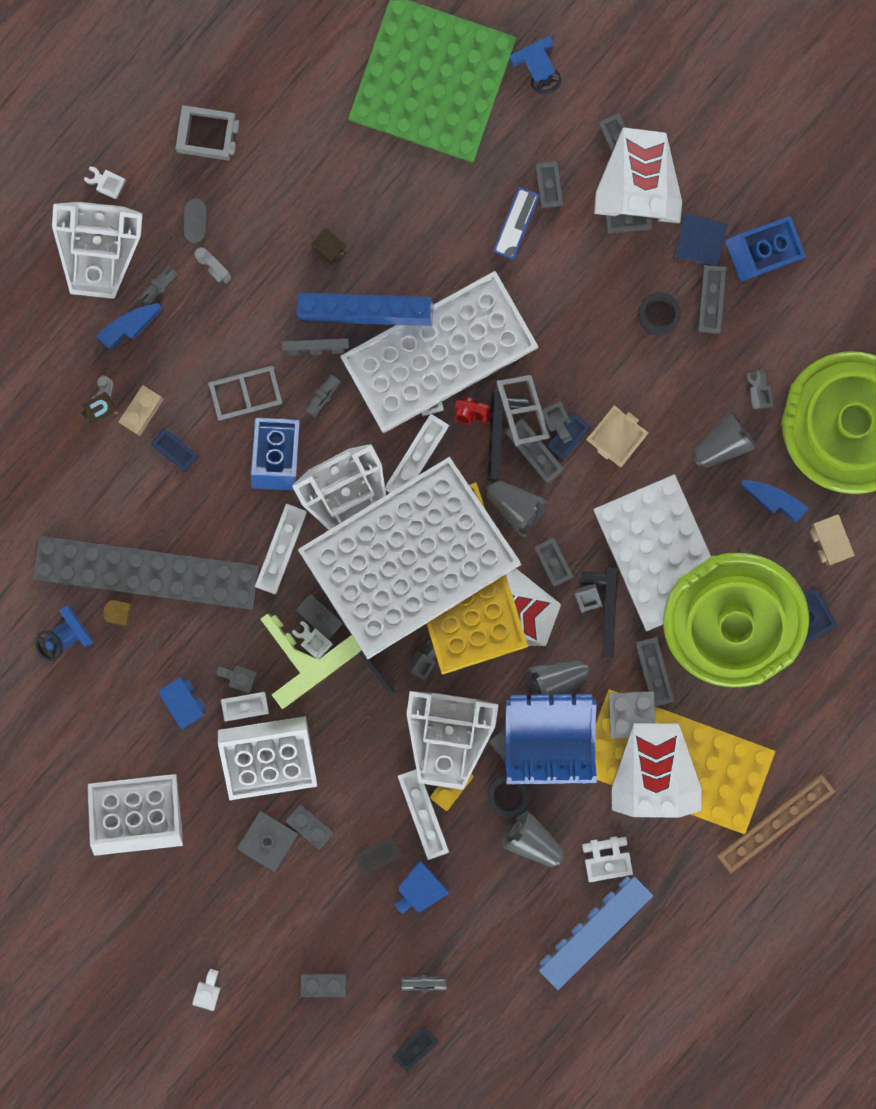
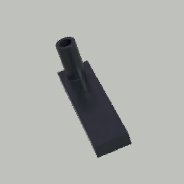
(495, 430)
(609, 580)

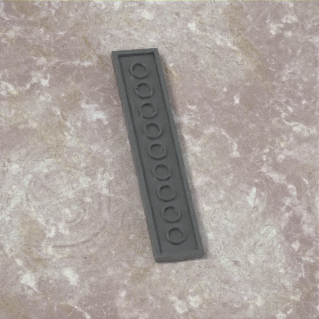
(146, 572)

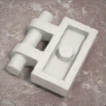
(607, 866)

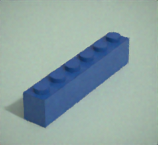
(365, 309)

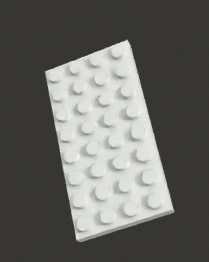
(423, 365)

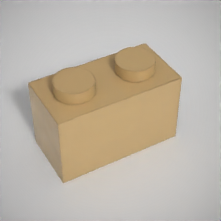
(141, 410)
(831, 540)

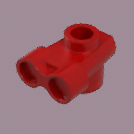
(468, 409)

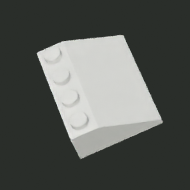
(267, 758)
(134, 815)

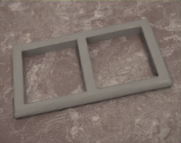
(536, 407)
(249, 409)

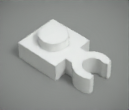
(108, 183)
(313, 642)

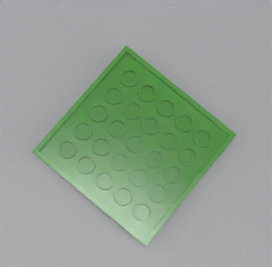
(432, 78)

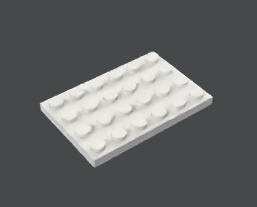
(652, 544)

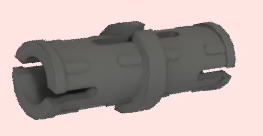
(158, 285)
(322, 395)
(424, 983)

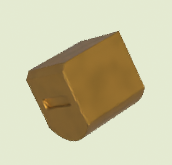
(117, 612)

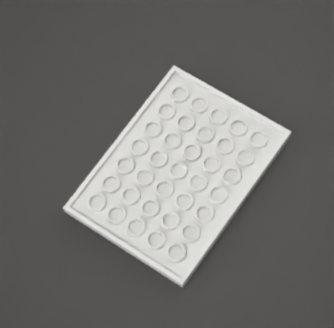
(409, 557)

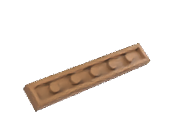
(776, 823)

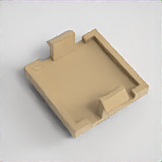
(617, 436)

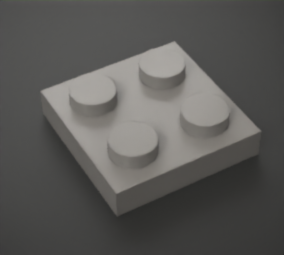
(629, 709)

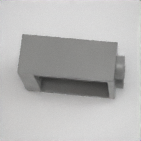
(184, 130)

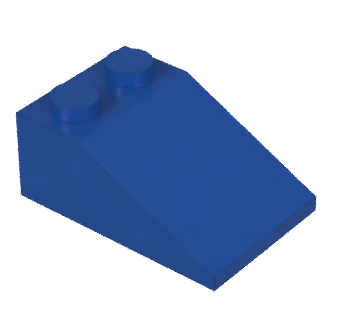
(765, 248)
(275, 454)

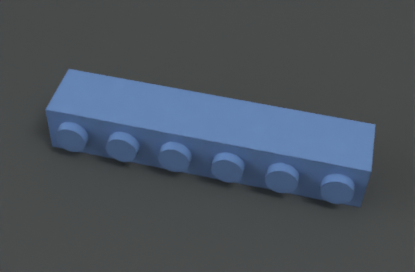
(595, 932)

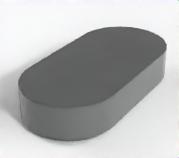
(195, 221)

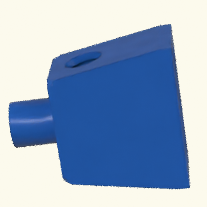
(420, 889)

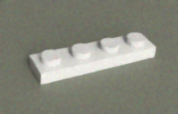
(418, 453)
(281, 549)
(423, 815)

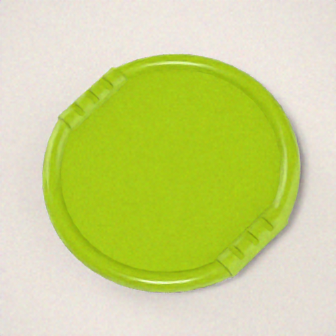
(833, 422)
(736, 620)

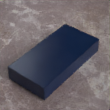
(577, 429)
(174, 450)

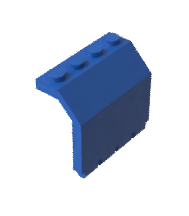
(550, 739)

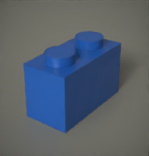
(182, 702)

